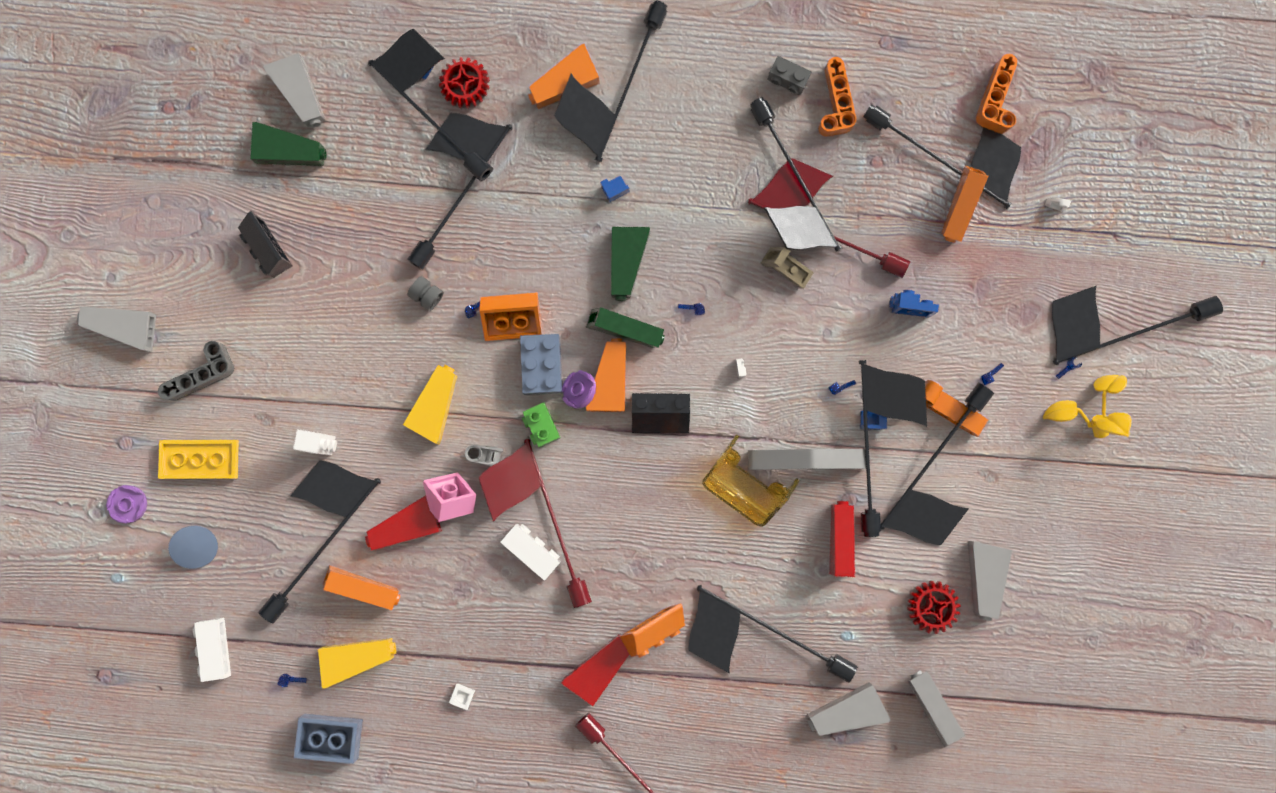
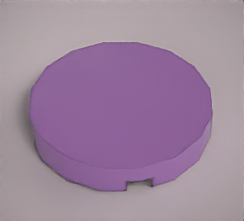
(578, 389)
(126, 504)

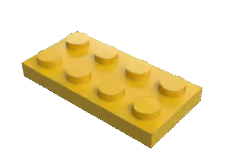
(198, 459)

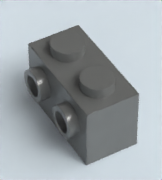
(789, 75)

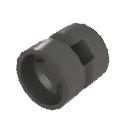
(425, 293)

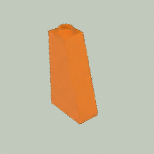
(551, 85)
(964, 203)
(610, 379)
(360, 588)

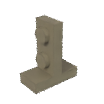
(789, 267)

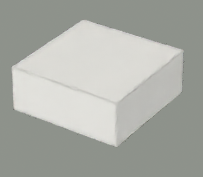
(462, 696)

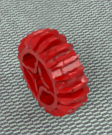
(471, 82)
(941, 604)

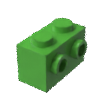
(541, 425)

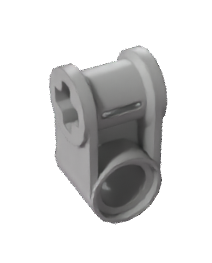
(485, 454)

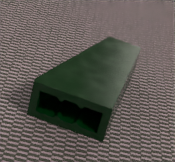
(284, 148)
(626, 258)
(625, 327)

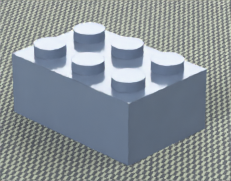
(541, 364)
(328, 738)

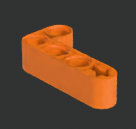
(999, 92)
(838, 95)
(952, 409)

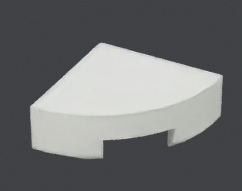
(1057, 203)
(741, 370)

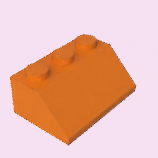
(510, 316)
(654, 630)

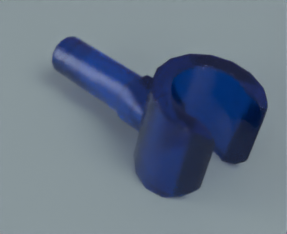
(698, 308)
(470, 310)
(1070, 366)
(988, 378)
(836, 388)
(286, 678)

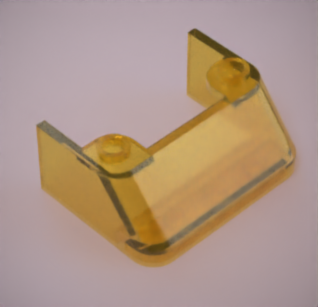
(743, 490)

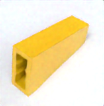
(432, 407)
(350, 659)

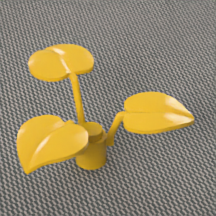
(1101, 425)

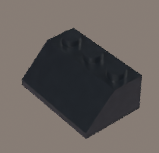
(263, 245)
(660, 413)

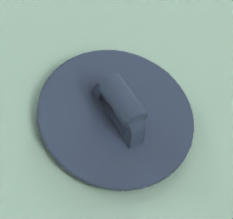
(193, 547)

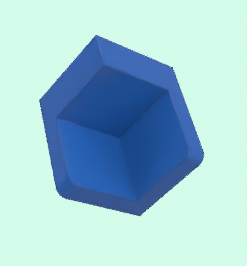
(615, 188)
(875, 421)

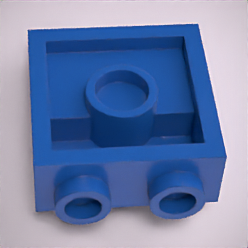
(909, 304)

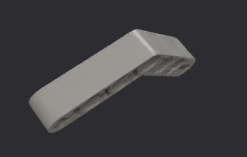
(806, 459)

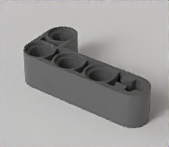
(195, 375)

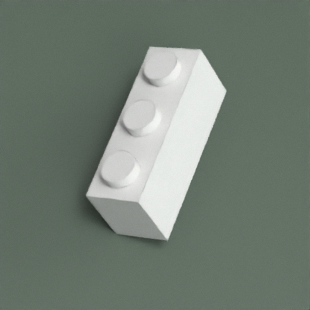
(315, 442)
(531, 551)
(212, 649)

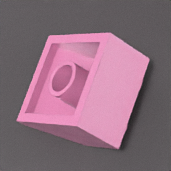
(449, 496)

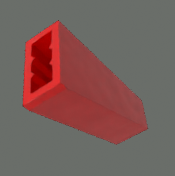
(403, 526)
(842, 540)
(597, 671)

